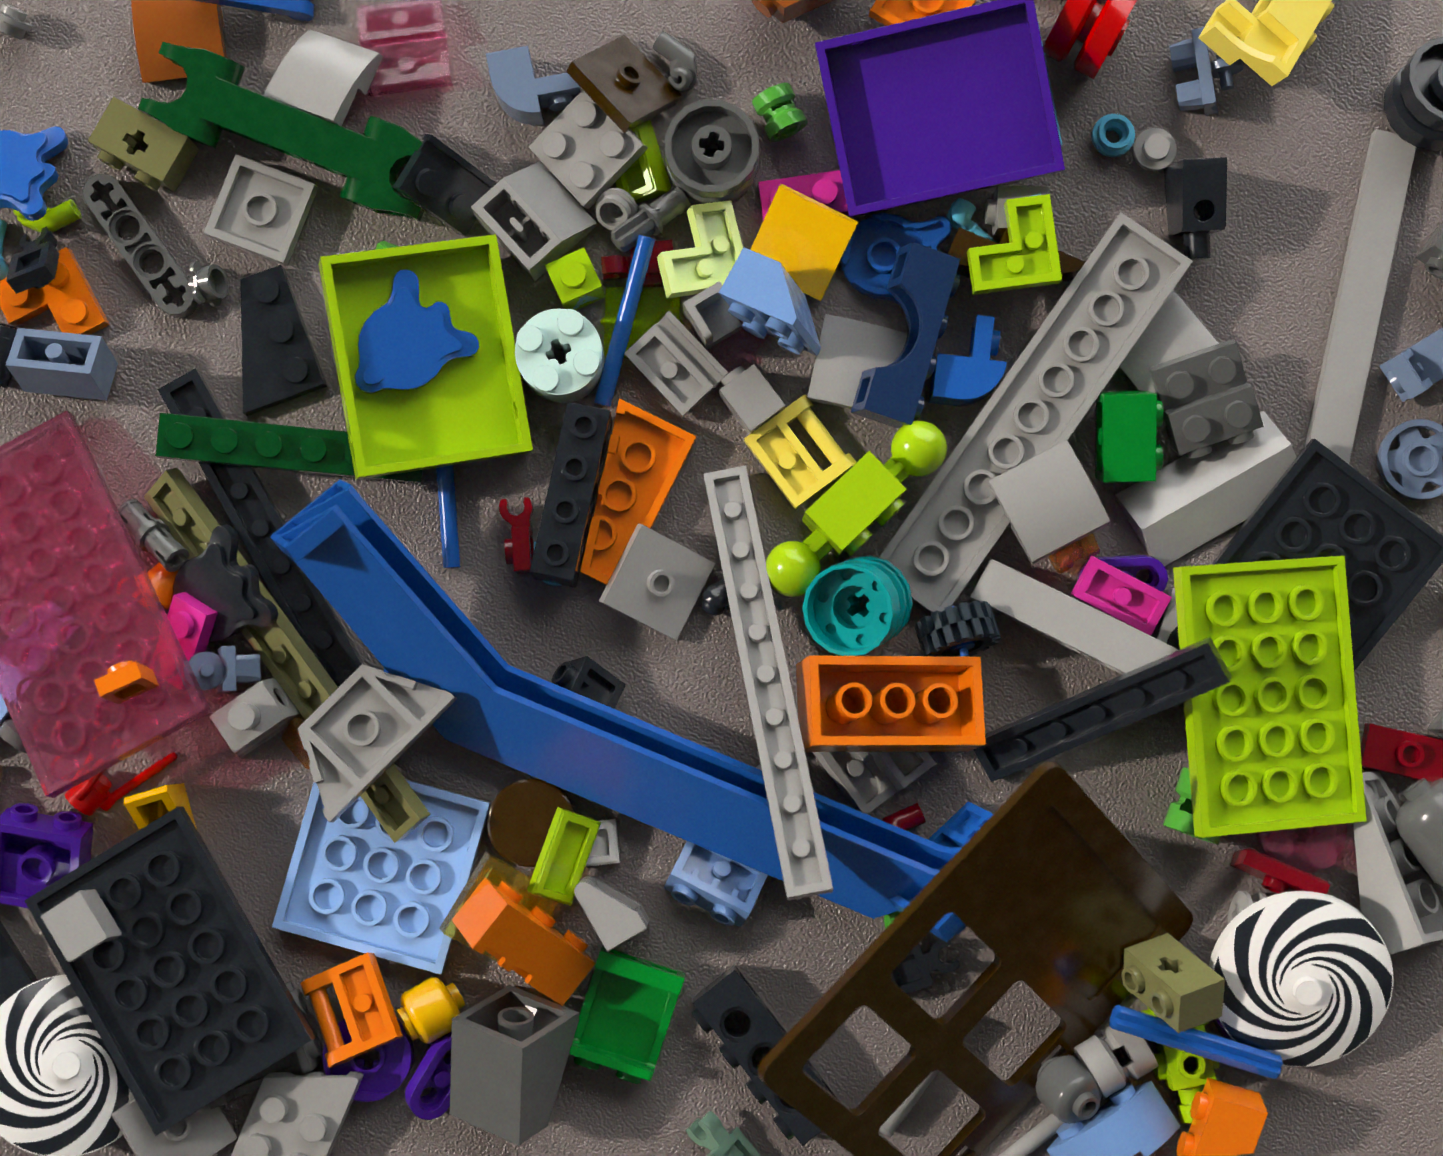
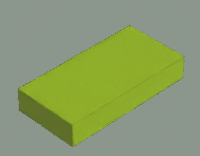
(563, 856)

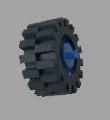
(958, 630)

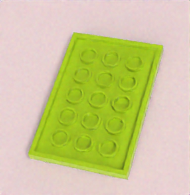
(1285, 731)

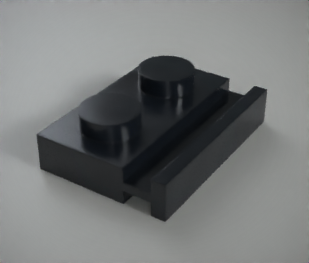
(443, 184)

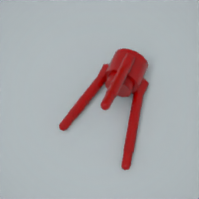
(94, 792)

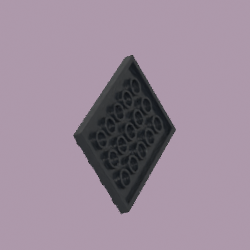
(187, 985)

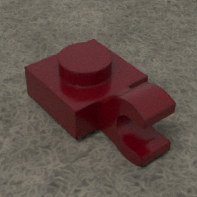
(618, 266)
(520, 547)

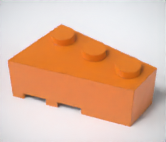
(524, 940)

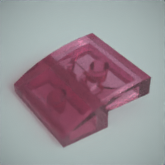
(412, 44)

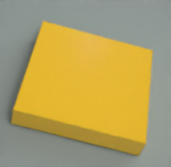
(804, 239)

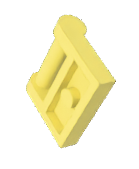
(788, 459)

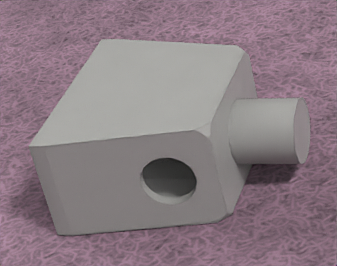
(254, 717)

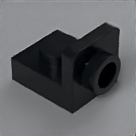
(589, 680)

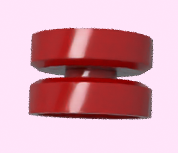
(1094, 25)

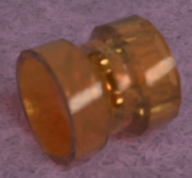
(1081, 549)

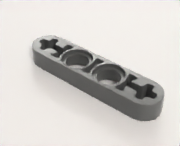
(139, 247)

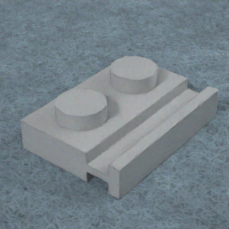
(676, 363)

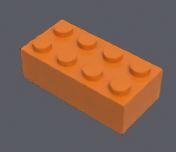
(890, 703)

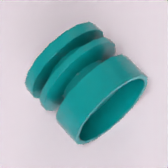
(834, 609)

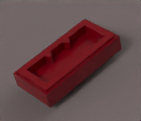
(1401, 753)
(1277, 875)

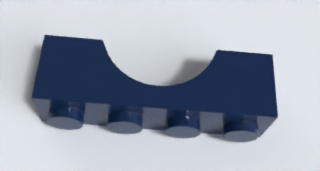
(922, 285)

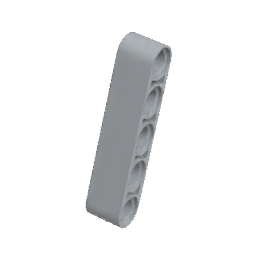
(1066, 620)

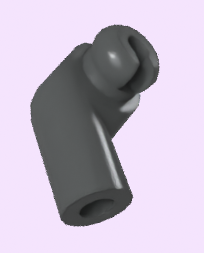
(682, 62)

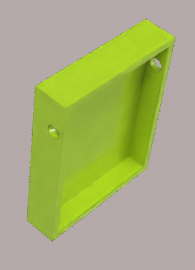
(473, 403)

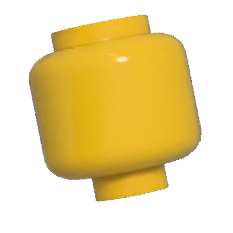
(429, 1009)

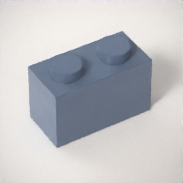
(62, 363)

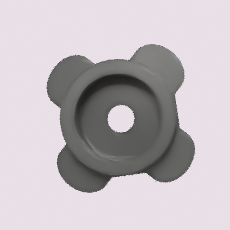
(208, 283)

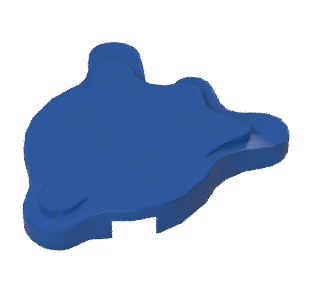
(25, 170)
(875, 246)
(407, 343)

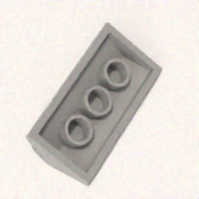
(1205, 494)

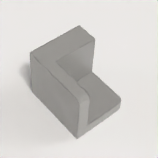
(710, 316)
(80, 924)

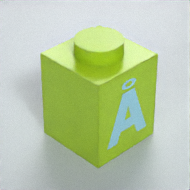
(575, 280)

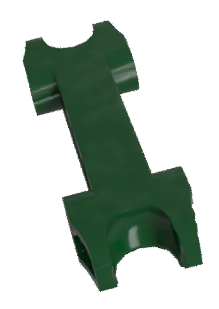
(218, 103)

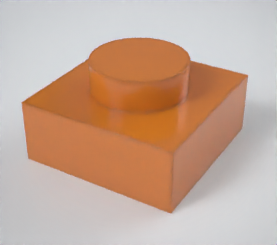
(125, 681)

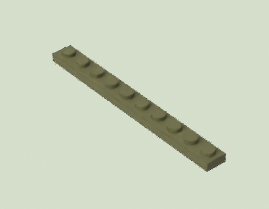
(283, 650)

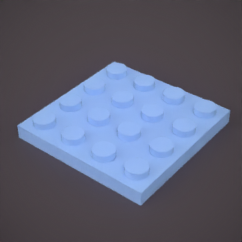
(380, 895)

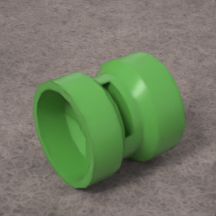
(779, 112)

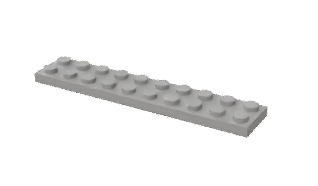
(1034, 407)

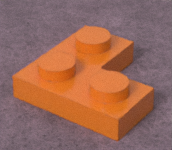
(66, 296)

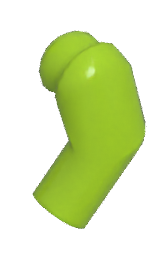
(54, 218)

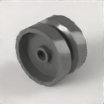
(705, 129)

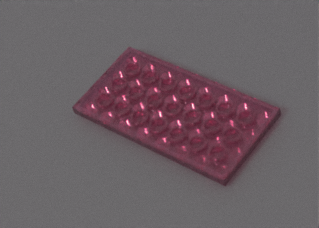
(74, 609)

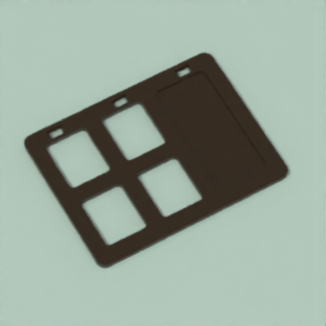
(1055, 904)

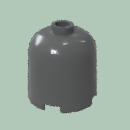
(1421, 825)

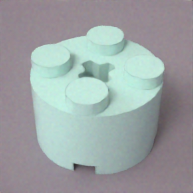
(537, 347)

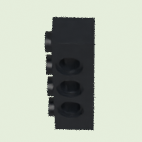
(571, 494)
(734, 993)

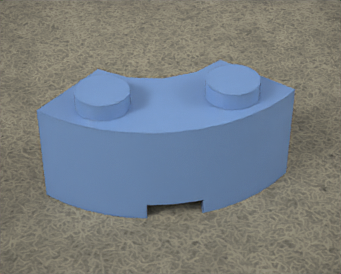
(1127, 1124)

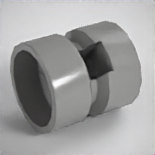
(1103, 1065)

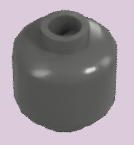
(1068, 1089)

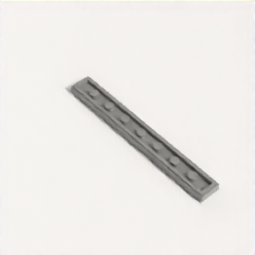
(1361, 293)

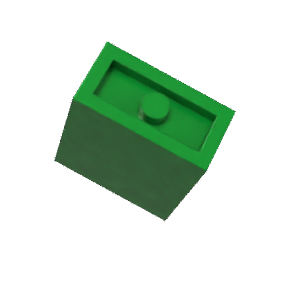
(626, 1015)

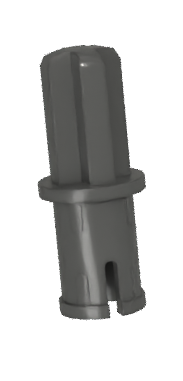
(650, 219)

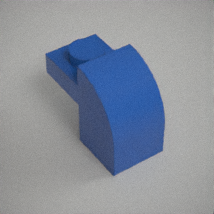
(970, 378)

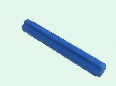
(1196, 1042)

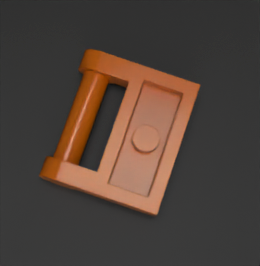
(363, 1004)

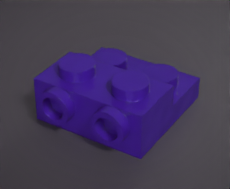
(39, 850)

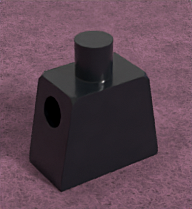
(1199, 186)

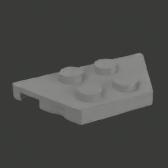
(365, 731)
(297, 1114)

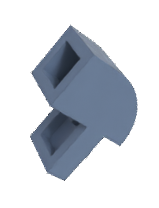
(523, 94)
(1416, 367)

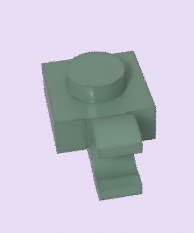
(712, 1135)

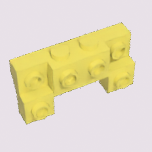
(1266, 38)

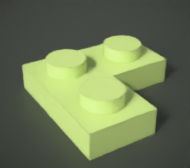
(712, 258)

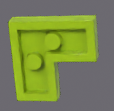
(1027, 259)

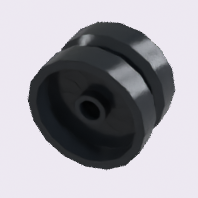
(1416, 98)

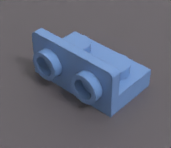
(715, 884)

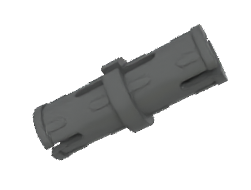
(153, 535)

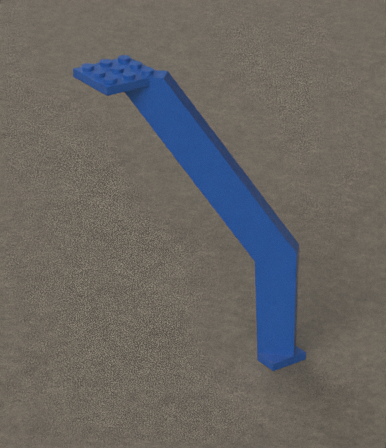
(584, 743)

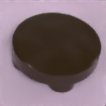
(522, 819)

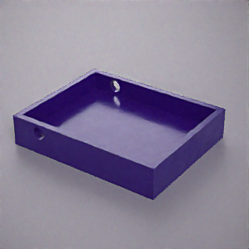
(940, 106)

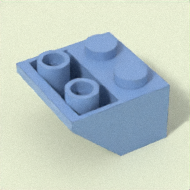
(770, 302)

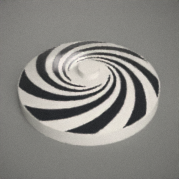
(1302, 977)
(56, 1074)

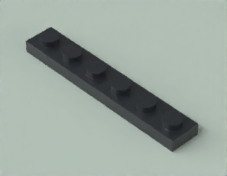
(1103, 709)

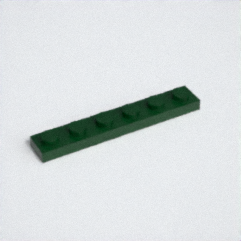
(260, 446)

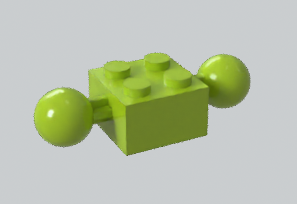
(853, 504)

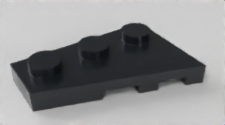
(275, 344)

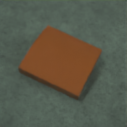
(178, 23)

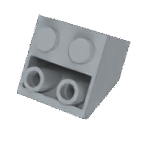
(533, 218)

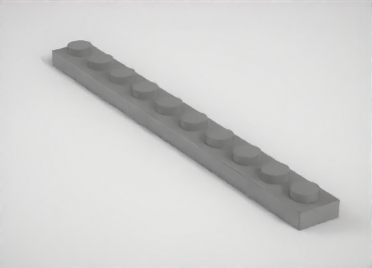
(768, 685)

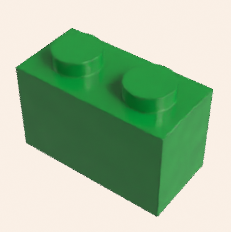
(1127, 436)

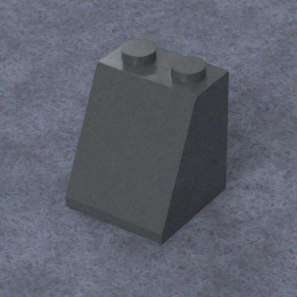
(509, 1062)

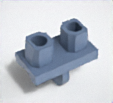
(1201, 92)
(225, 669)

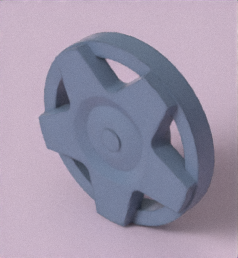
(1415, 459)

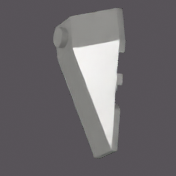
(1392, 883)

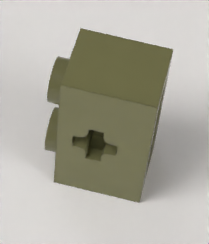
(125, 129)
(1173, 982)

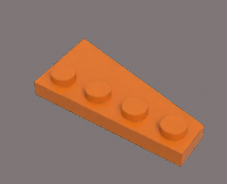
(635, 482)

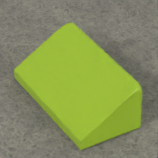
(648, 174)

